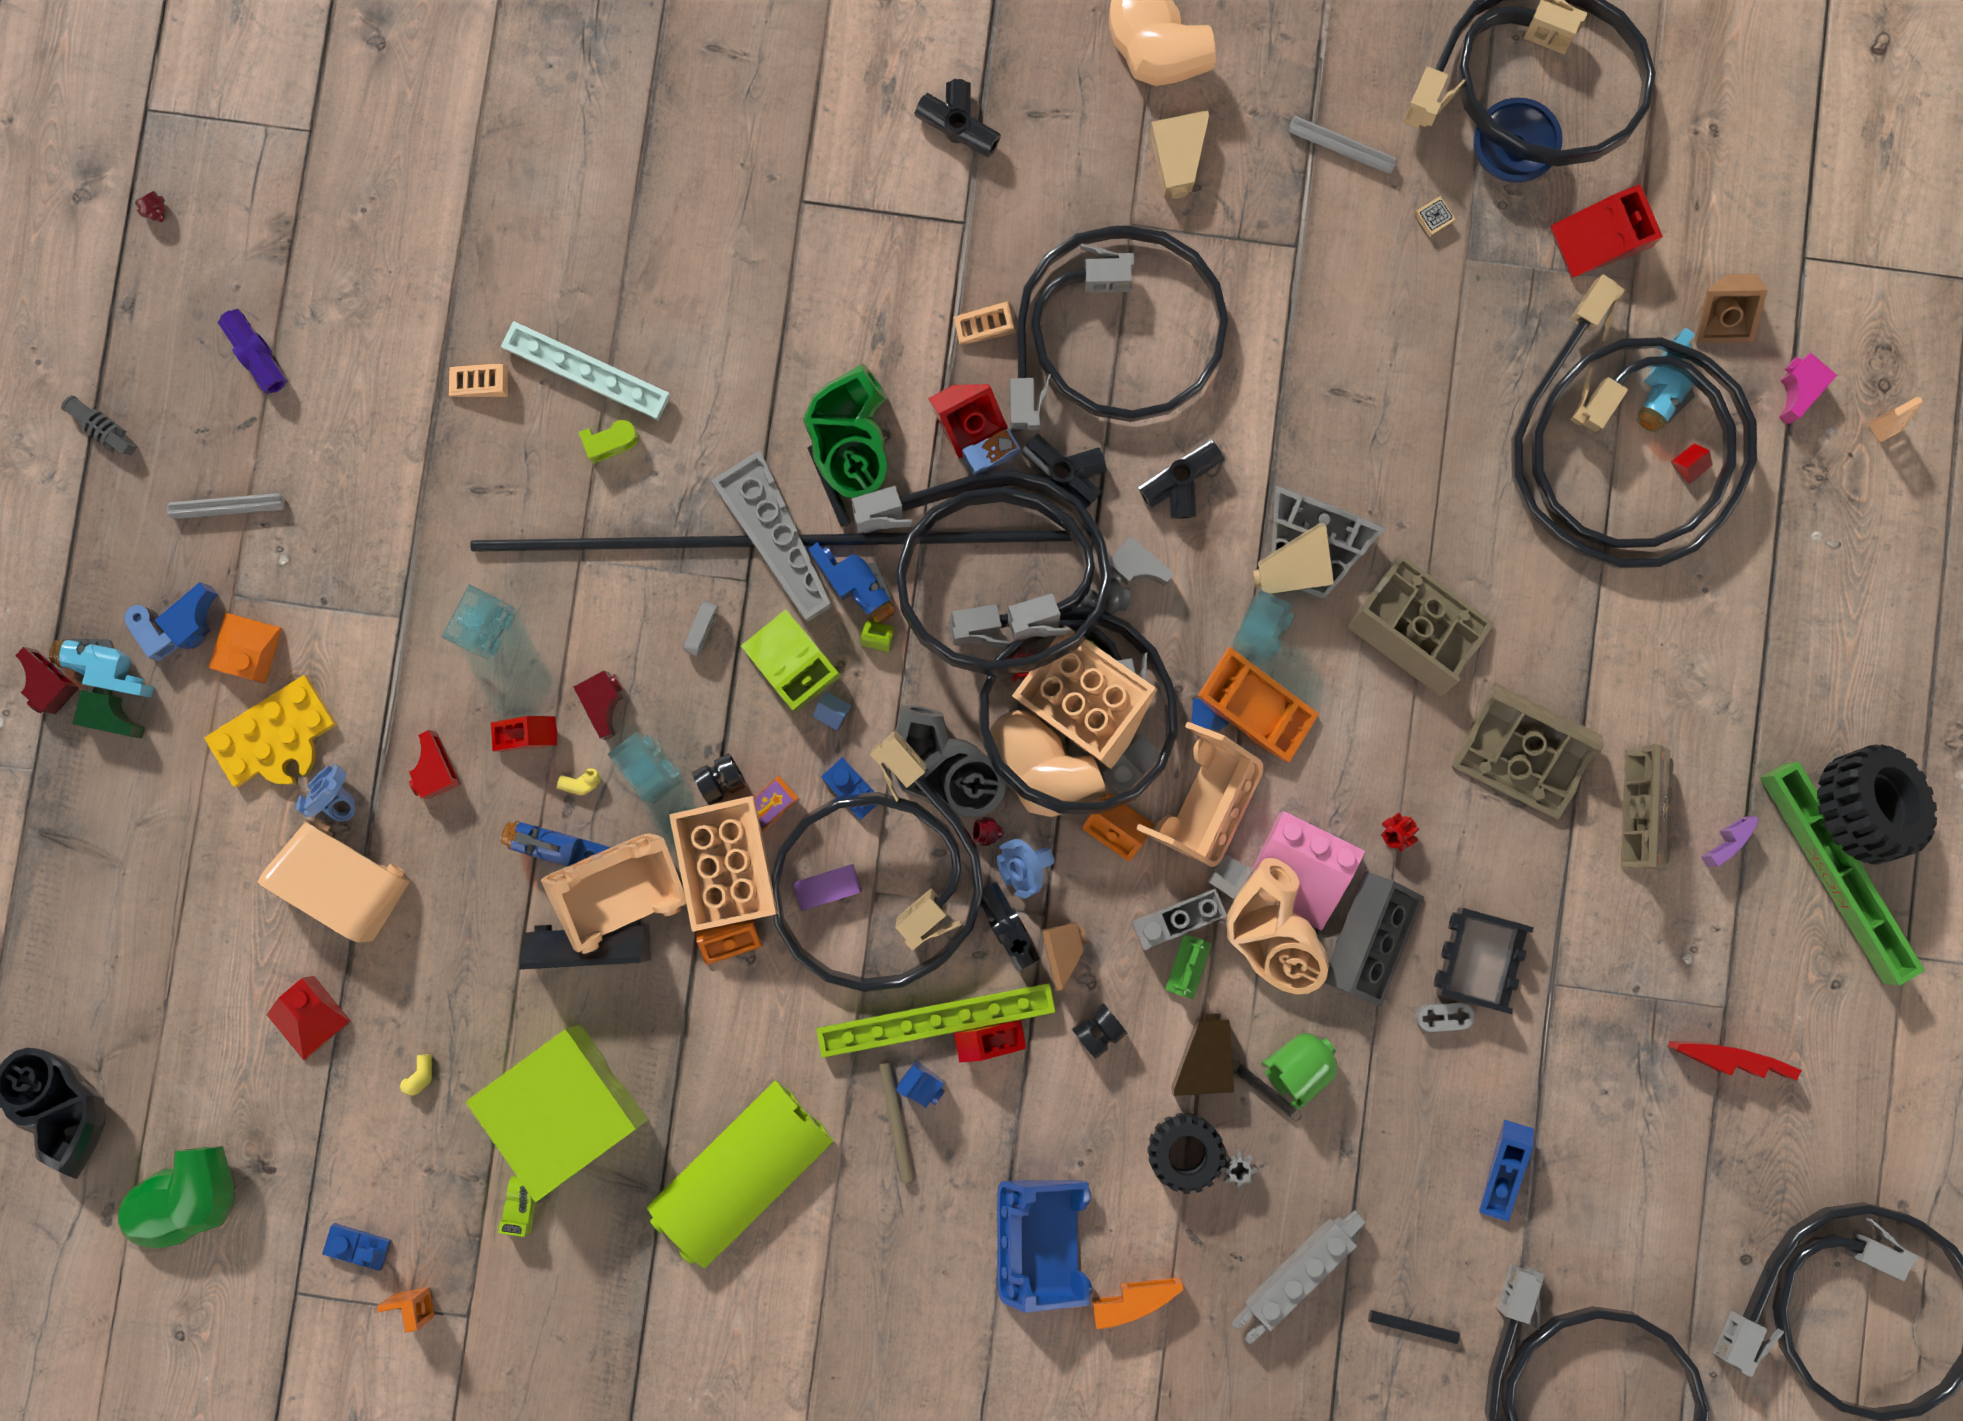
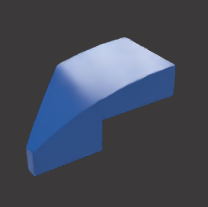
(1205, 717)

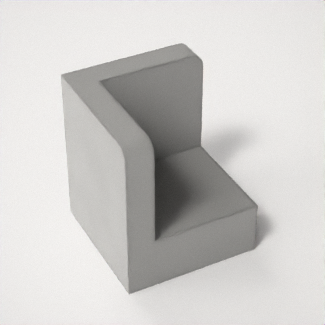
(1229, 876)

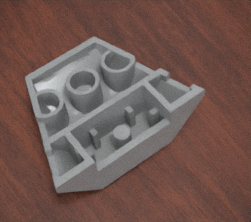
(1346, 531)

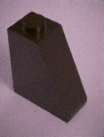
(1206, 1059)

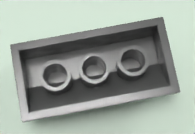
(1373, 938)

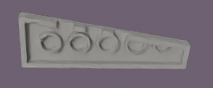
(762, 514)

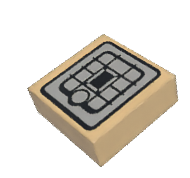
(1434, 216)

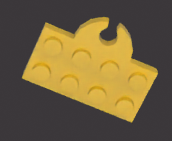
(273, 735)

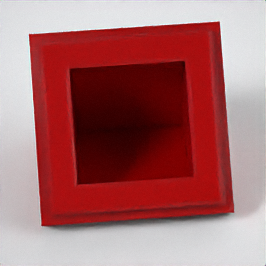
(1693, 462)

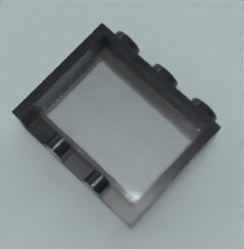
(1481, 959)

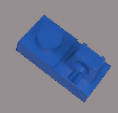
(847, 781)
(356, 1247)

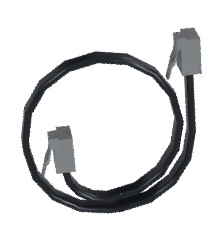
(1026, 619)

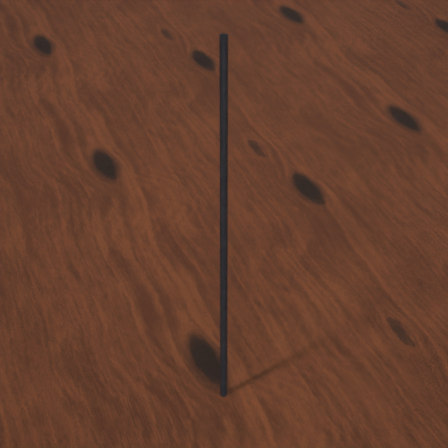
(744, 541)

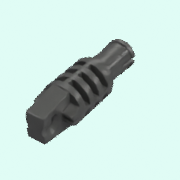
(99, 426)

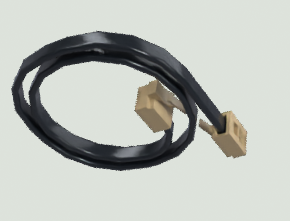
(1599, 409)

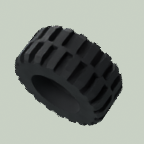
(1877, 804)

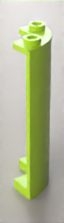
(739, 1175)

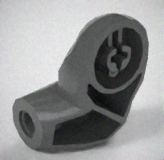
(953, 766)

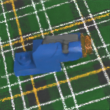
(858, 579)
(548, 844)

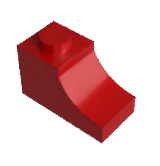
(524, 733)
(434, 770)
(989, 1041)

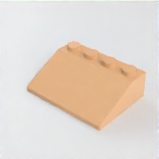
(1088, 699)
(723, 863)

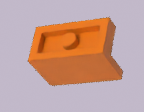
(1118, 829)
(415, 1307)

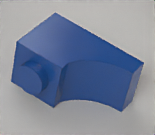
(187, 618)
(921, 1085)

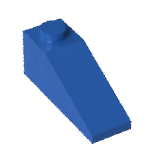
(1507, 1170)

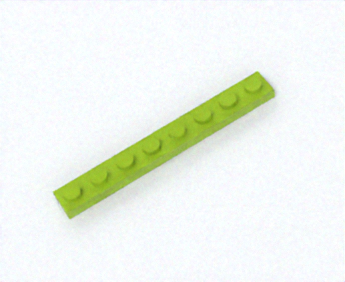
(935, 1020)

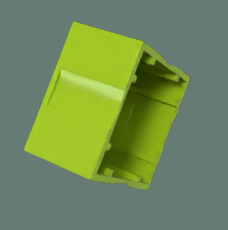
(556, 1111)

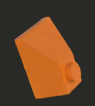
(245, 647)

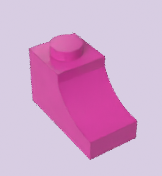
(1804, 384)

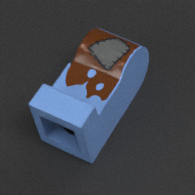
(991, 452)
(148, 633)

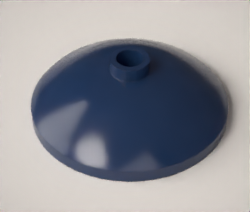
(1529, 122)

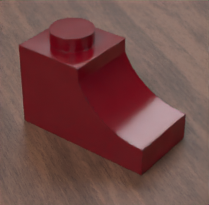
(45, 684)
(599, 697)

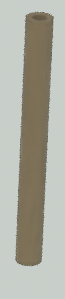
(896, 1122)

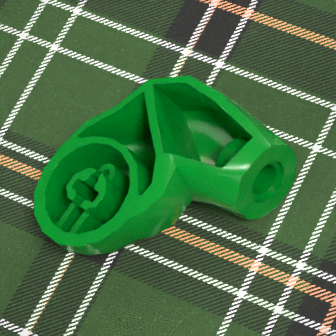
(845, 436)
(179, 1200)

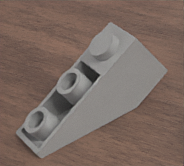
(1178, 919)

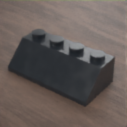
(553, 949)

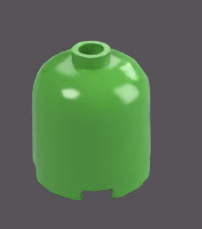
(1302, 1068)

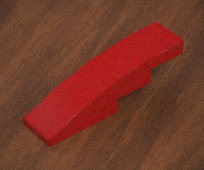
(1727, 1058)

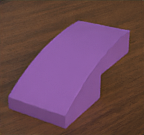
(1735, 837)
(827, 887)

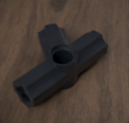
(957, 109)
(1079, 468)
(1181, 492)
(1008, 927)

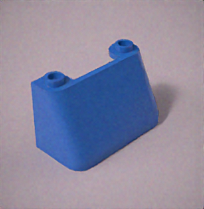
(1040, 1244)

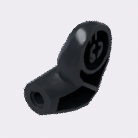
(55, 1104)

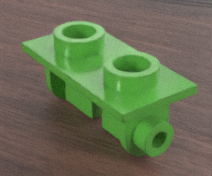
(1188, 966)

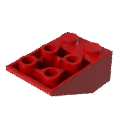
(1607, 231)

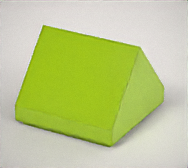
(877, 636)

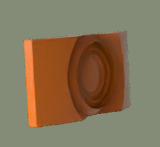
(1257, 705)

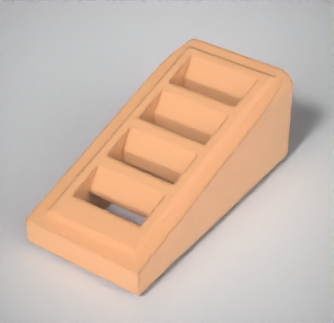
(988, 333)
(501, 381)
(1894, 420)

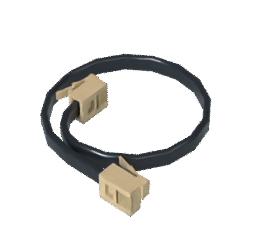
(1552, 27)
(925, 911)

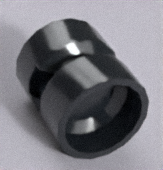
(709, 783)
(1107, 1023)

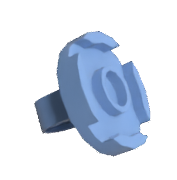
(324, 792)
(1023, 866)

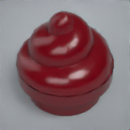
(151, 206)
(986, 831)

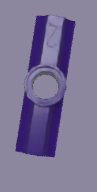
(252, 351)

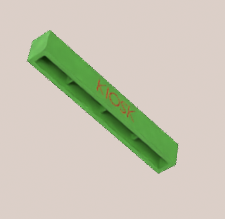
(1842, 876)

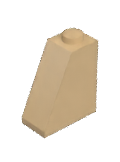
(1177, 151)
(1298, 564)

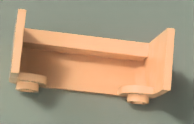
(1214, 801)

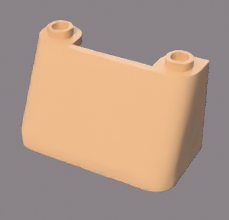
(334, 882)
(614, 890)

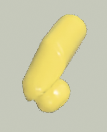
(581, 785)
(420, 1078)

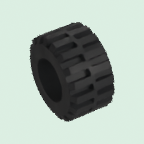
(1204, 1171)

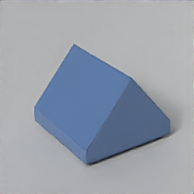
(831, 710)

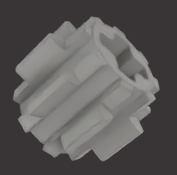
(1244, 1175)

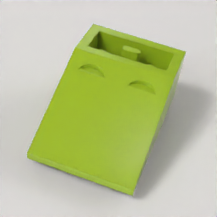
(790, 661)

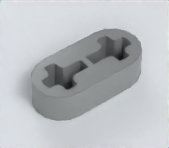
(701, 628)
(1444, 1009)

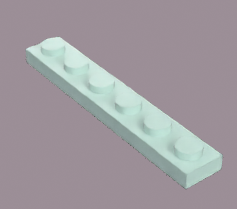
(585, 370)

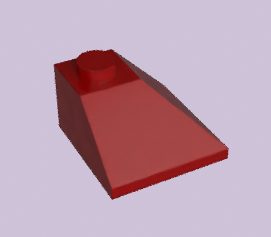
(968, 414)
(307, 1016)

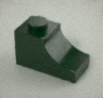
(104, 713)

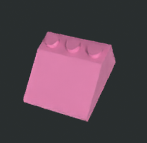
(1318, 859)

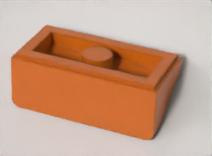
(728, 940)

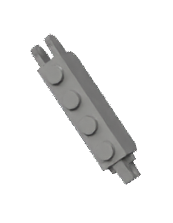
(1299, 1274)

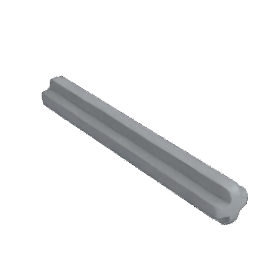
(1342, 145)
(225, 506)

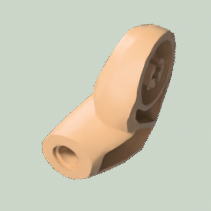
(1158, 43)
(1043, 761)
(1271, 936)

